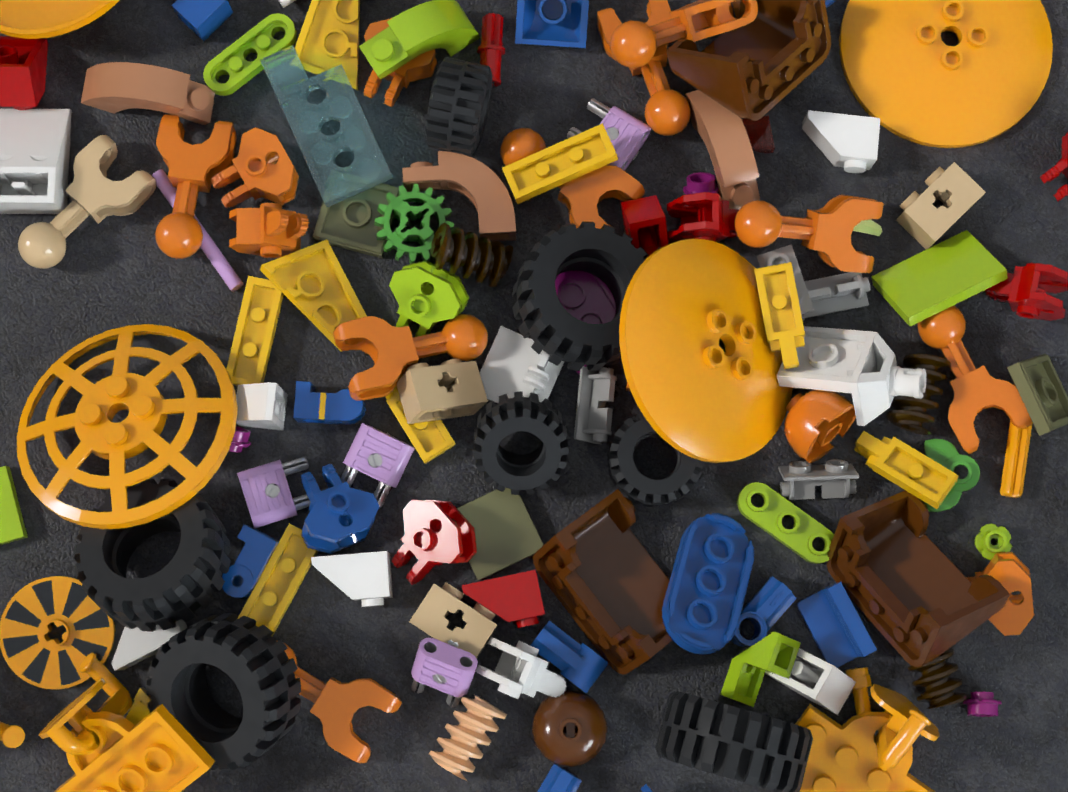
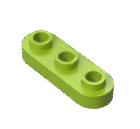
(257, 40)
(770, 516)

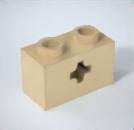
(953, 189)
(441, 391)
(432, 619)

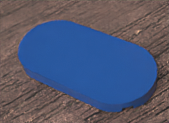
(708, 584)

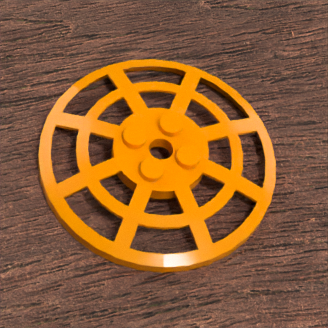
(131, 436)

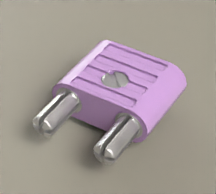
(624, 131)
(378, 457)
(269, 493)
(443, 668)

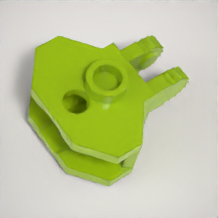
(427, 295)

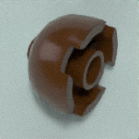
(569, 710)

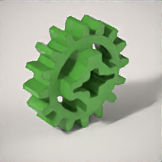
(403, 211)

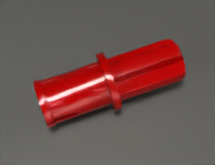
(491, 45)

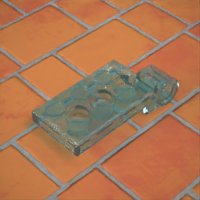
(306, 120)

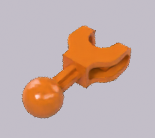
(635, 42)
(667, 109)
(190, 173)
(582, 193)
(822, 230)
(396, 350)
(973, 387)
(338, 702)

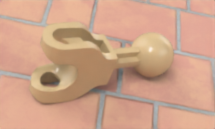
(93, 195)

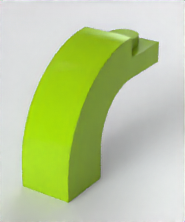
(417, 31)

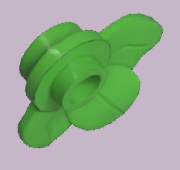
(948, 456)

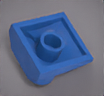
(552, 22)

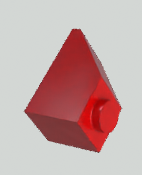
(645, 223)
(510, 597)

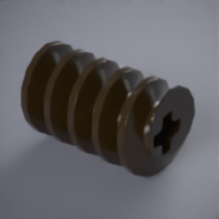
(470, 254)
(911, 411)
(938, 683)

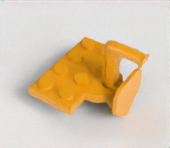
(116, 754)
(853, 760)

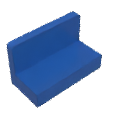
(835, 625)

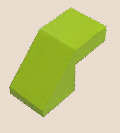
(771, 654)

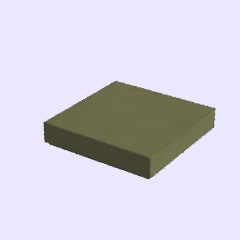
(352, 221)
(1041, 392)
(501, 532)

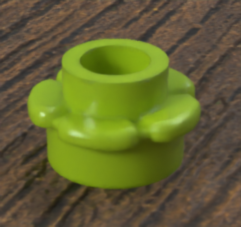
(984, 537)

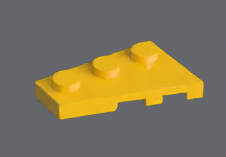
(331, 37)
(316, 286)

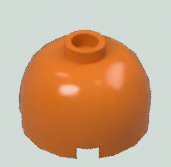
(816, 421)

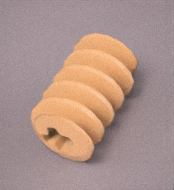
(467, 735)

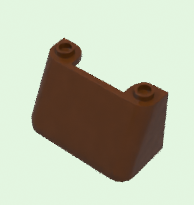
(760, 61)
(907, 581)
(608, 583)

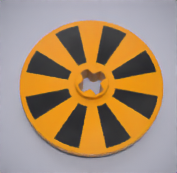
(29, 620)

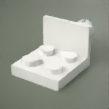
(853, 364)

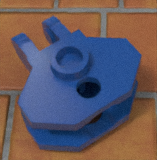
(336, 513)

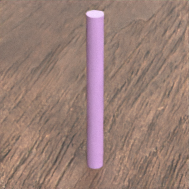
(208, 245)

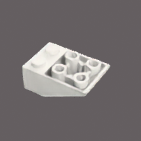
(34, 160)

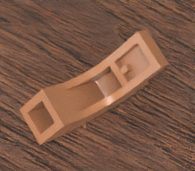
(144, 86)
(728, 149)
(475, 182)

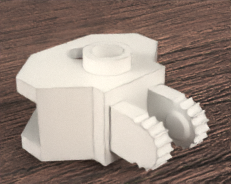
(522, 672)

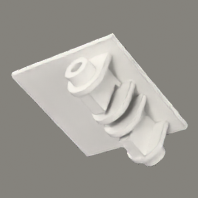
(517, 367)

